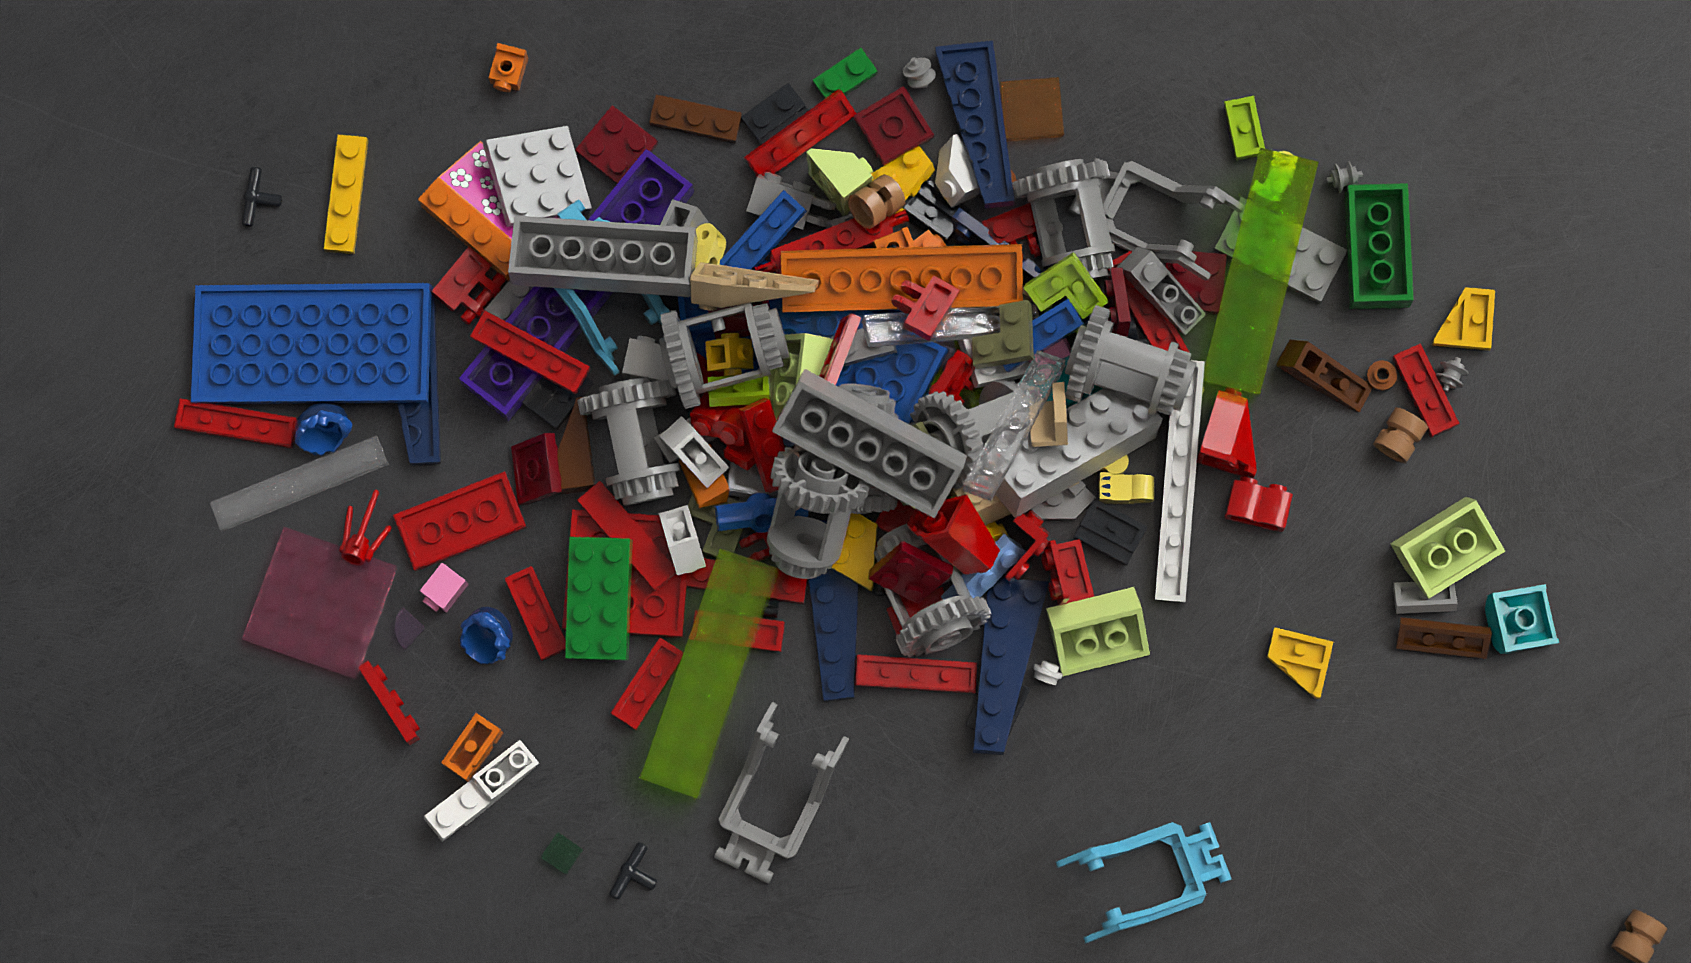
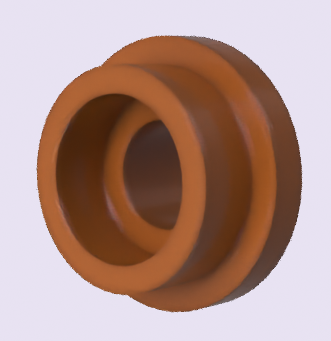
(1377, 383)

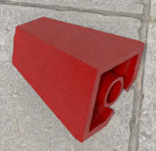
(1228, 436)
(957, 535)

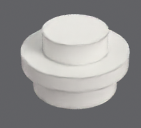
(1047, 672)

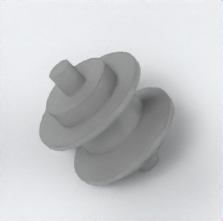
(919, 72)
(1344, 176)
(1452, 372)

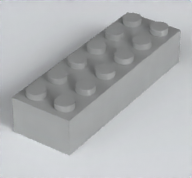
(602, 256)
(1098, 434)
(869, 443)

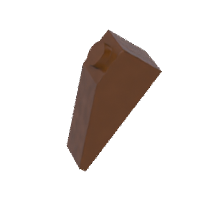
(1324, 374)
(576, 455)

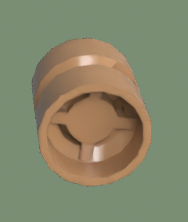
(876, 201)
(1402, 432)
(1639, 937)

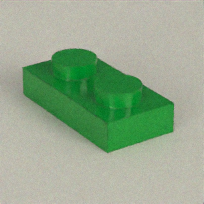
(846, 74)

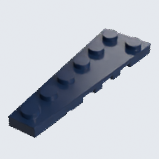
(975, 98)
(970, 232)
(422, 420)
(835, 623)
(1005, 656)

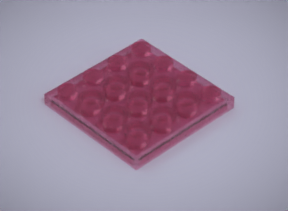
(318, 604)

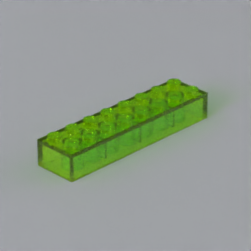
(1259, 271)
(709, 673)

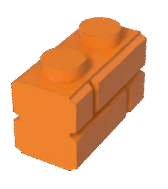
(472, 747)

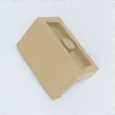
(1051, 423)

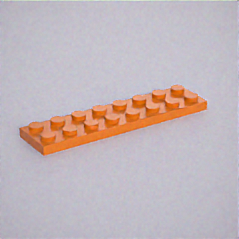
(874, 275)

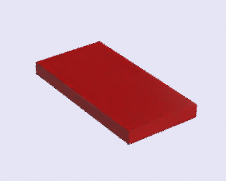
(459, 521)

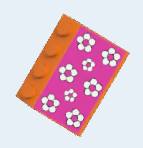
(470, 208)

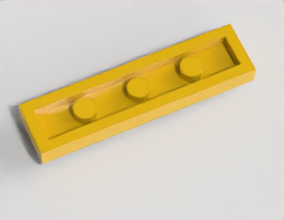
(346, 194)

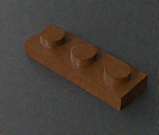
(695, 118)
(1443, 638)

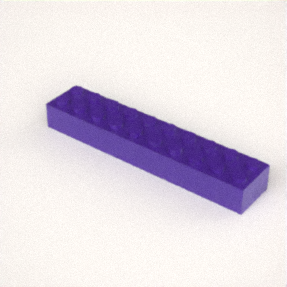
(638, 199)

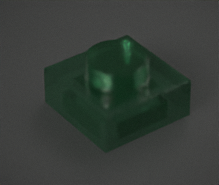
(562, 853)

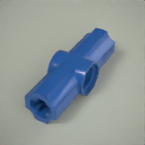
(753, 513)

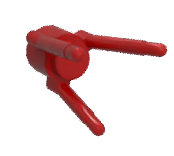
(356, 549)

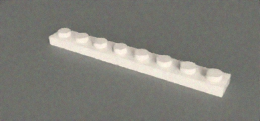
(1179, 493)

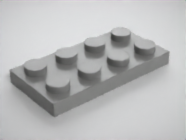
(1313, 264)

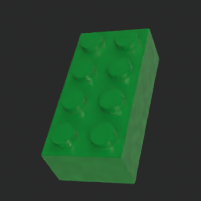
(1379, 246)
(598, 598)

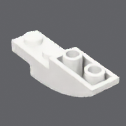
(481, 791)

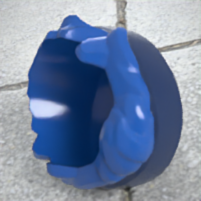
(322, 428)
(486, 635)

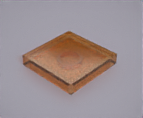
(1032, 109)

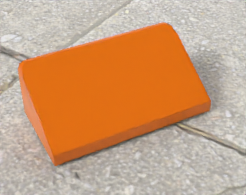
(714, 494)

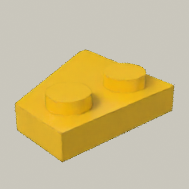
(908, 171)
(1469, 321)
(858, 550)
(1301, 658)

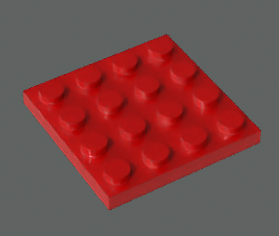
(651, 611)

